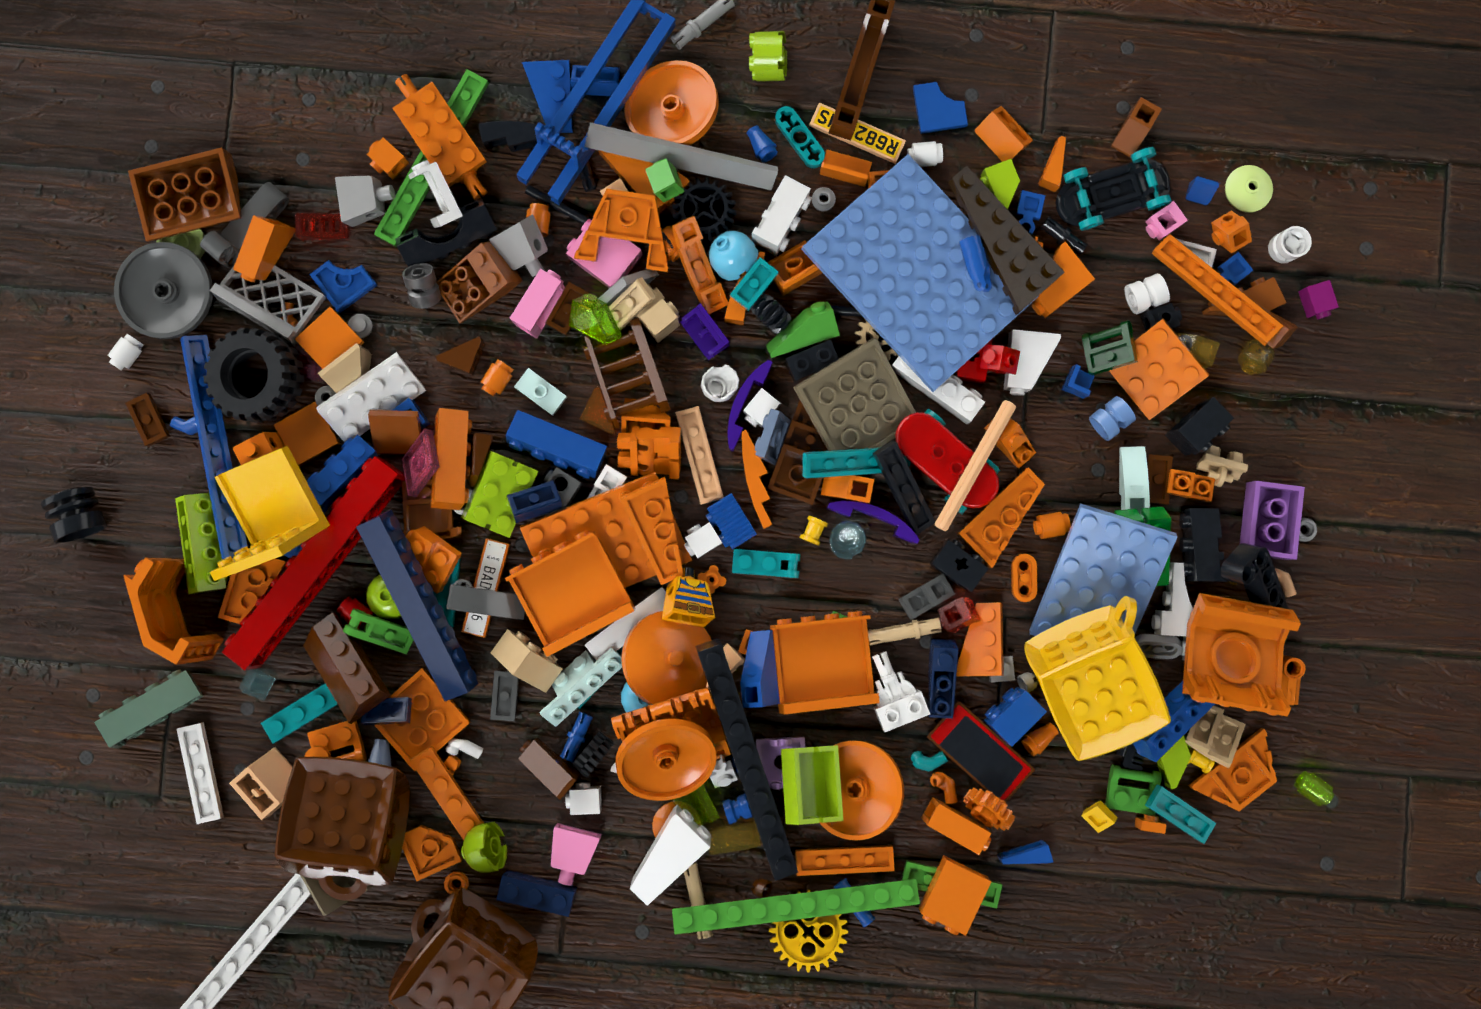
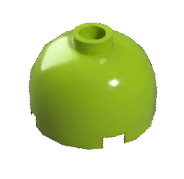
(380, 600)
(483, 848)

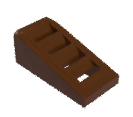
(479, 450)

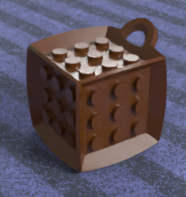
(343, 822)
(467, 958)

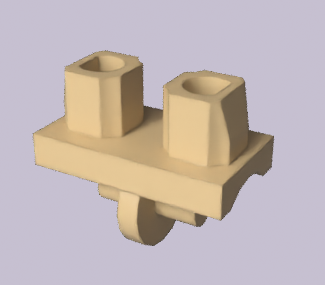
(1222, 468)

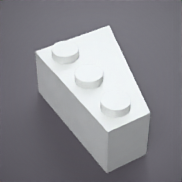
(781, 216)

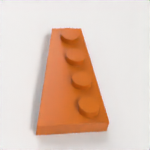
(996, 523)

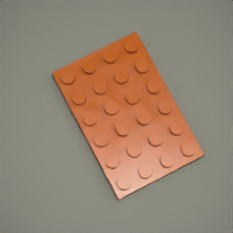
(612, 525)

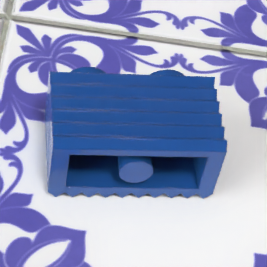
(731, 522)

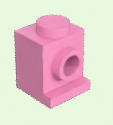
(1171, 216)

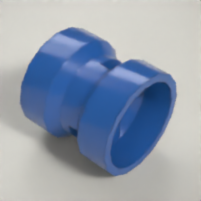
(735, 809)

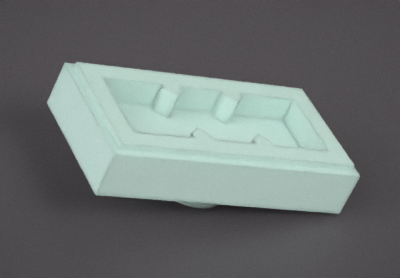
(540, 391)

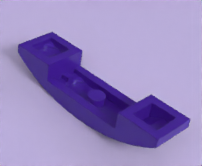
(758, 377)
(902, 530)

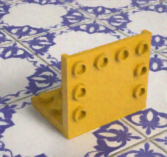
(272, 508)

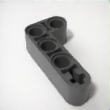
(226, 246)

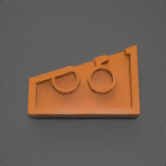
(983, 644)

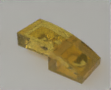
(734, 838)

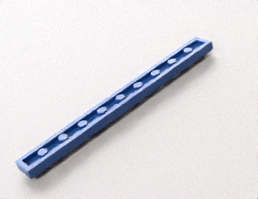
(212, 443)

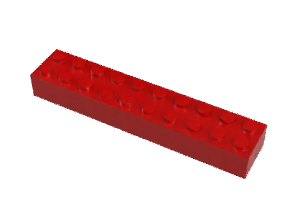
(313, 565)

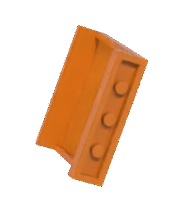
(571, 592)
(823, 663)

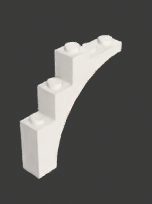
(1177, 607)

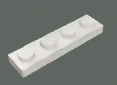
(200, 773)

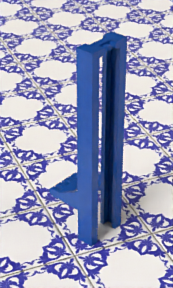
(549, 134)

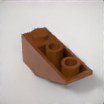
(1263, 292)

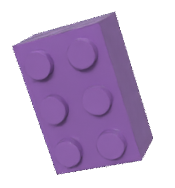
(1273, 518)

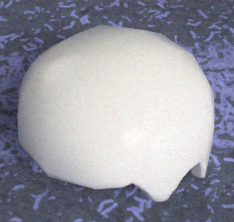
(720, 383)

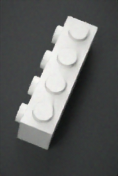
(950, 395)

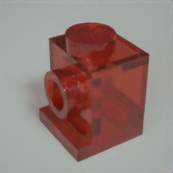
(950, 611)

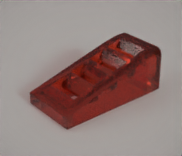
(302, 218)

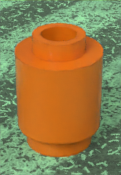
(541, 215)
(496, 378)
(1051, 525)

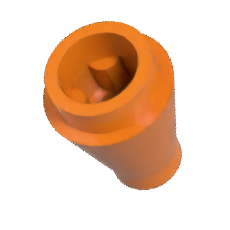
(1039, 739)

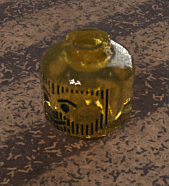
(1255, 357)

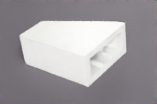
(1034, 354)

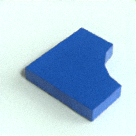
(936, 110)
(343, 285)

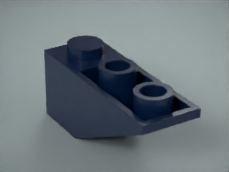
(942, 677)

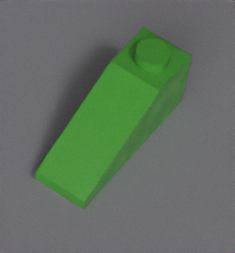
(808, 328)

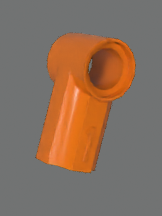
(1291, 680)

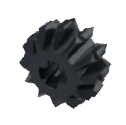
(771, 314)

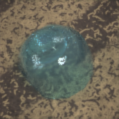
(847, 539)

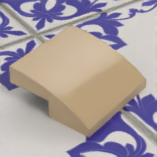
(1216, 736)

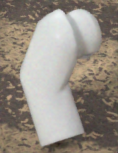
(465, 746)

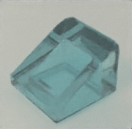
(256, 684)

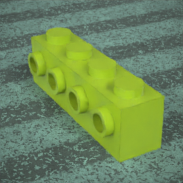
(199, 542)

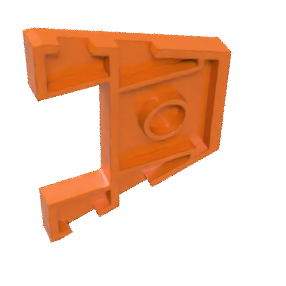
(627, 218)

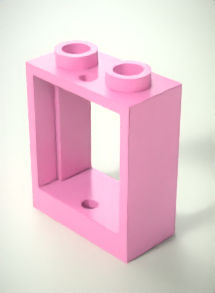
(538, 302)

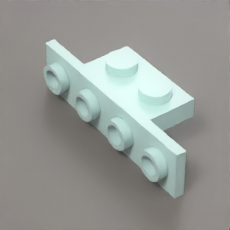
(579, 682)

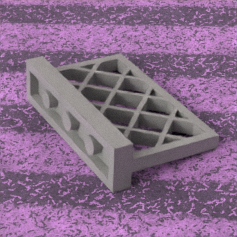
(262, 316)

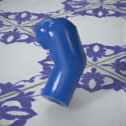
(188, 427)

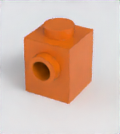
(386, 158)

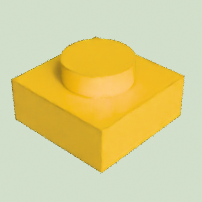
(1099, 816)

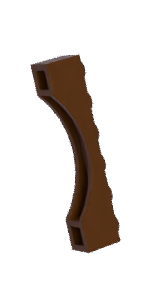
(861, 68)

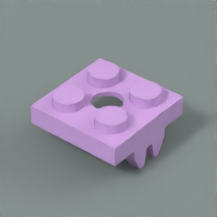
(771, 748)

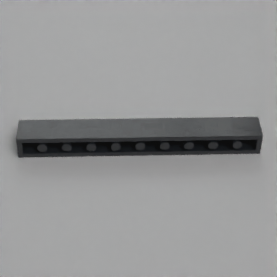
(746, 758)

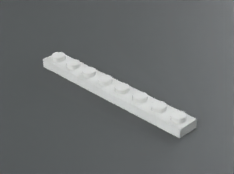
(249, 945)

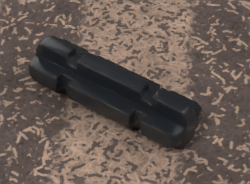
(586, 175)

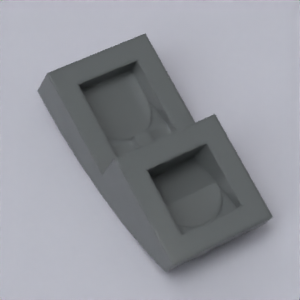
(926, 596)

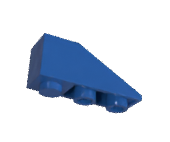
(759, 672)

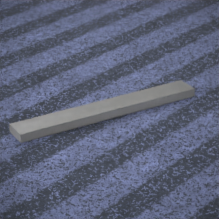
(681, 156)

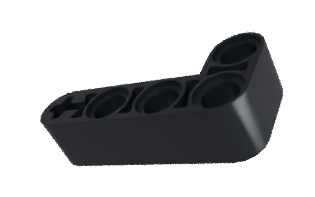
(1254, 569)

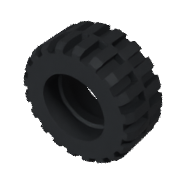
(225, 375)

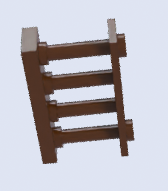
(642, 356)

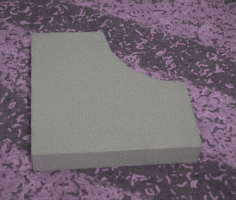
(624, 282)

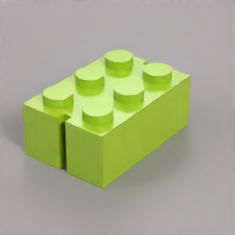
(489, 499)
(812, 785)

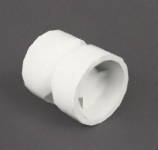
(1289, 244)
(1150, 292)

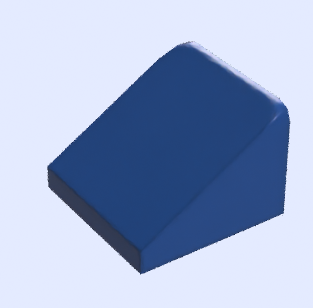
(1201, 190)

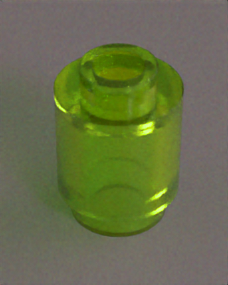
(1314, 788)

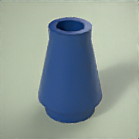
(762, 145)

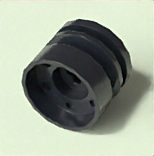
(73, 513)

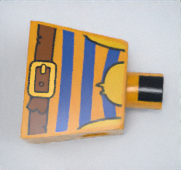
(688, 600)

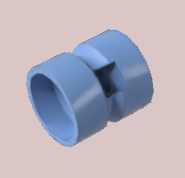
(1114, 416)

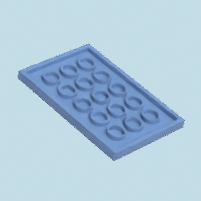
(1101, 564)

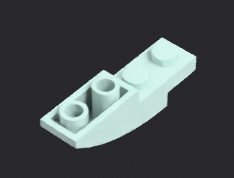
(1133, 478)

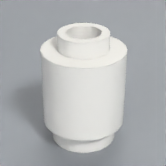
(926, 153)
(125, 352)

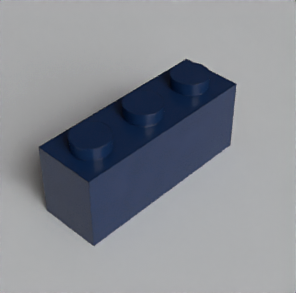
(536, 893)

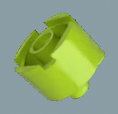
(769, 56)

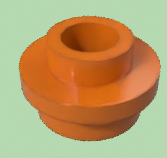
(448, 883)

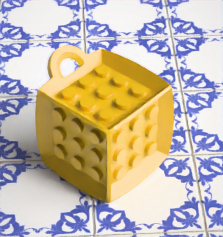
(1098, 681)

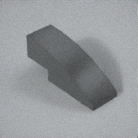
(485, 602)

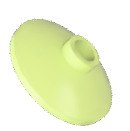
(1240, 194)

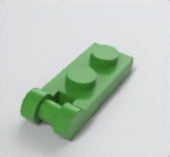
(379, 631)

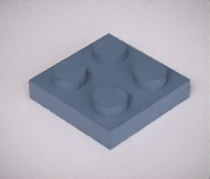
(773, 436)

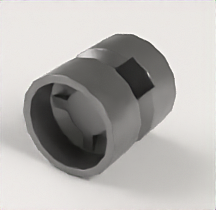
(421, 285)

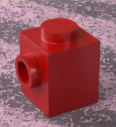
(1000, 359)

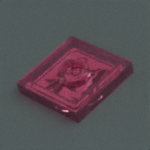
(420, 462)

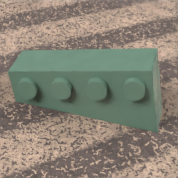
(148, 709)

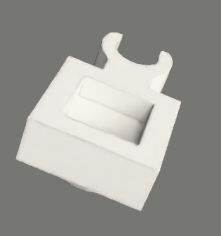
(723, 773)

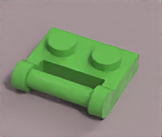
(1129, 797)

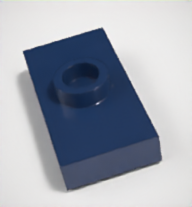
(389, 712)

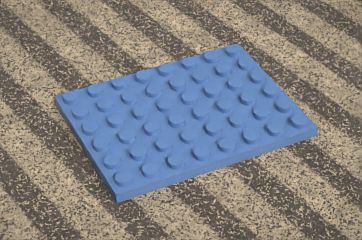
(906, 275)

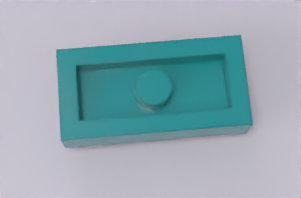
(754, 284)

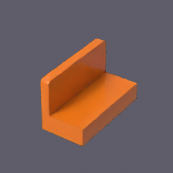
(1003, 134)
(845, 168)

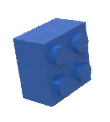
(1014, 715)

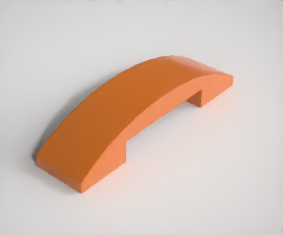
(696, 265)

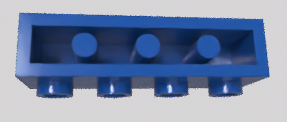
(555, 444)
(339, 471)
(1183, 714)

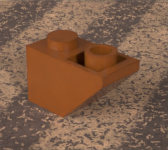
(1136, 127)

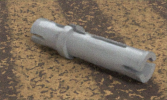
(701, 22)

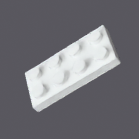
(377, 389)

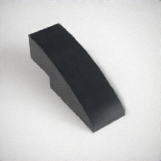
(514, 133)

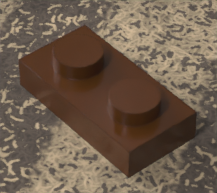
(561, 312)
(147, 419)
(1158, 475)

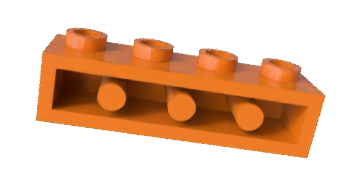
(452, 449)

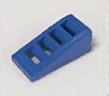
(1032, 853)

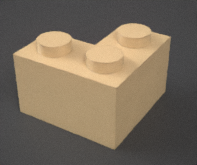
(659, 317)
(526, 660)

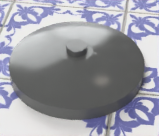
(163, 290)

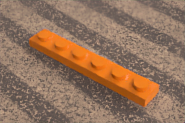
(1217, 289)

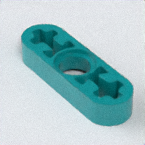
(784, 127)

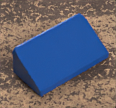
(603, 85)

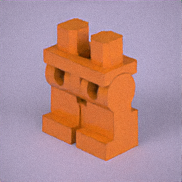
(651, 451)

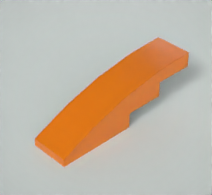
(754, 470)

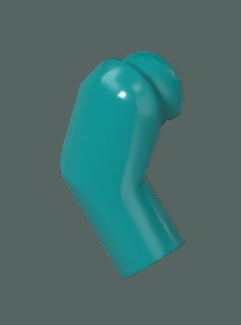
(928, 763)

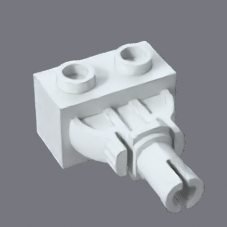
(898, 700)

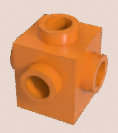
(1231, 231)

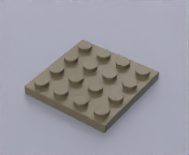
(856, 400)

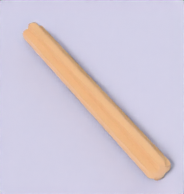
(975, 465)

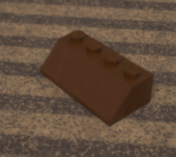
(345, 668)

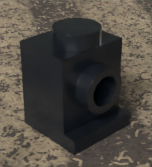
(1153, 316)

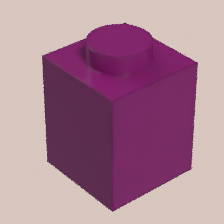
(1318, 300)

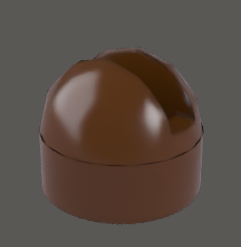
(761, 888)

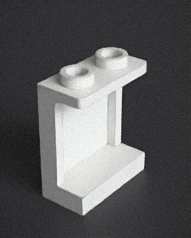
(440, 191)

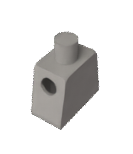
(361, 198)
(521, 245)

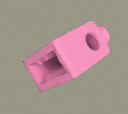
(572, 851)

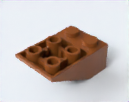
(477, 282)

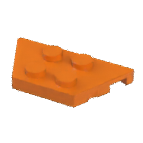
(1245, 778)

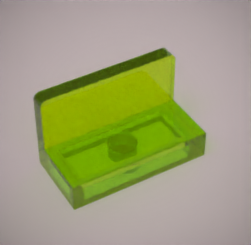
(699, 806)

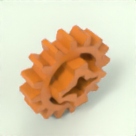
(989, 809)

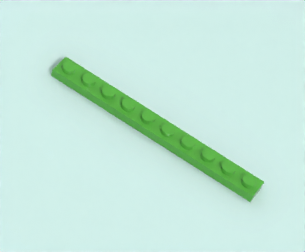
(795, 906)

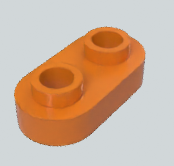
(1027, 577)

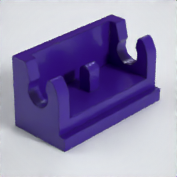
(704, 332)

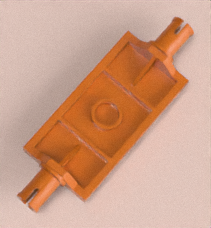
(440, 135)

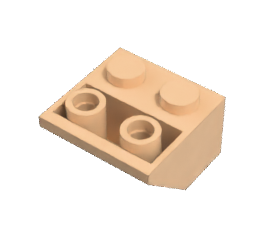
(264, 783)

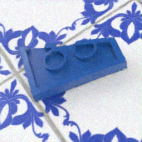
(550, 86)

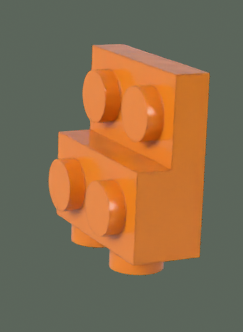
(434, 555)

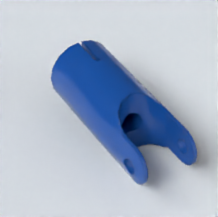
(976, 262)

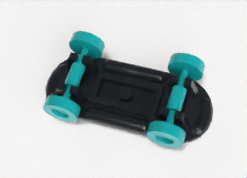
(1113, 192)

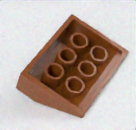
(186, 193)

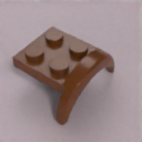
(418, 513)

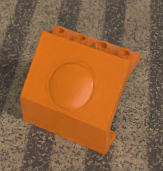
(159, 613)
(1237, 654)

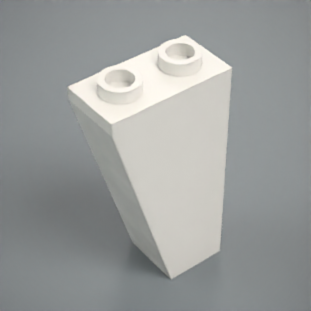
(670, 854)

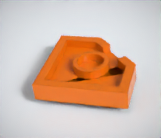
(429, 851)

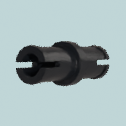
(1063, 235)

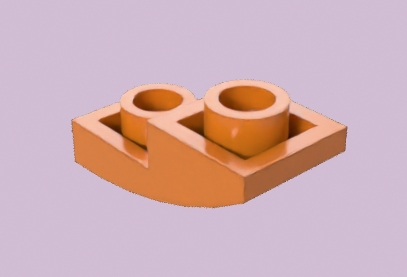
(1190, 485)

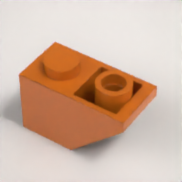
(1015, 444)
(848, 488)

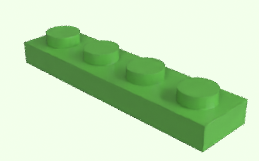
(925, 873)

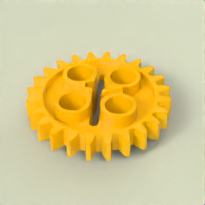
(792, 946)

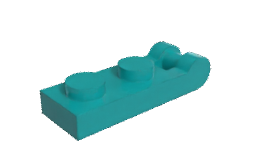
(765, 563)

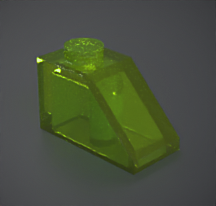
(594, 319)

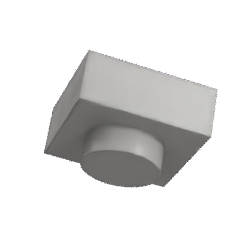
(1009, 674)

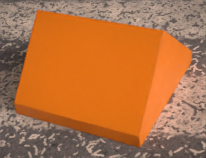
(794, 269)

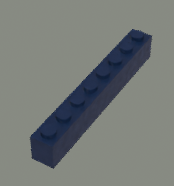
(418, 605)

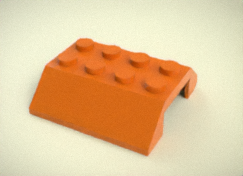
(693, 706)

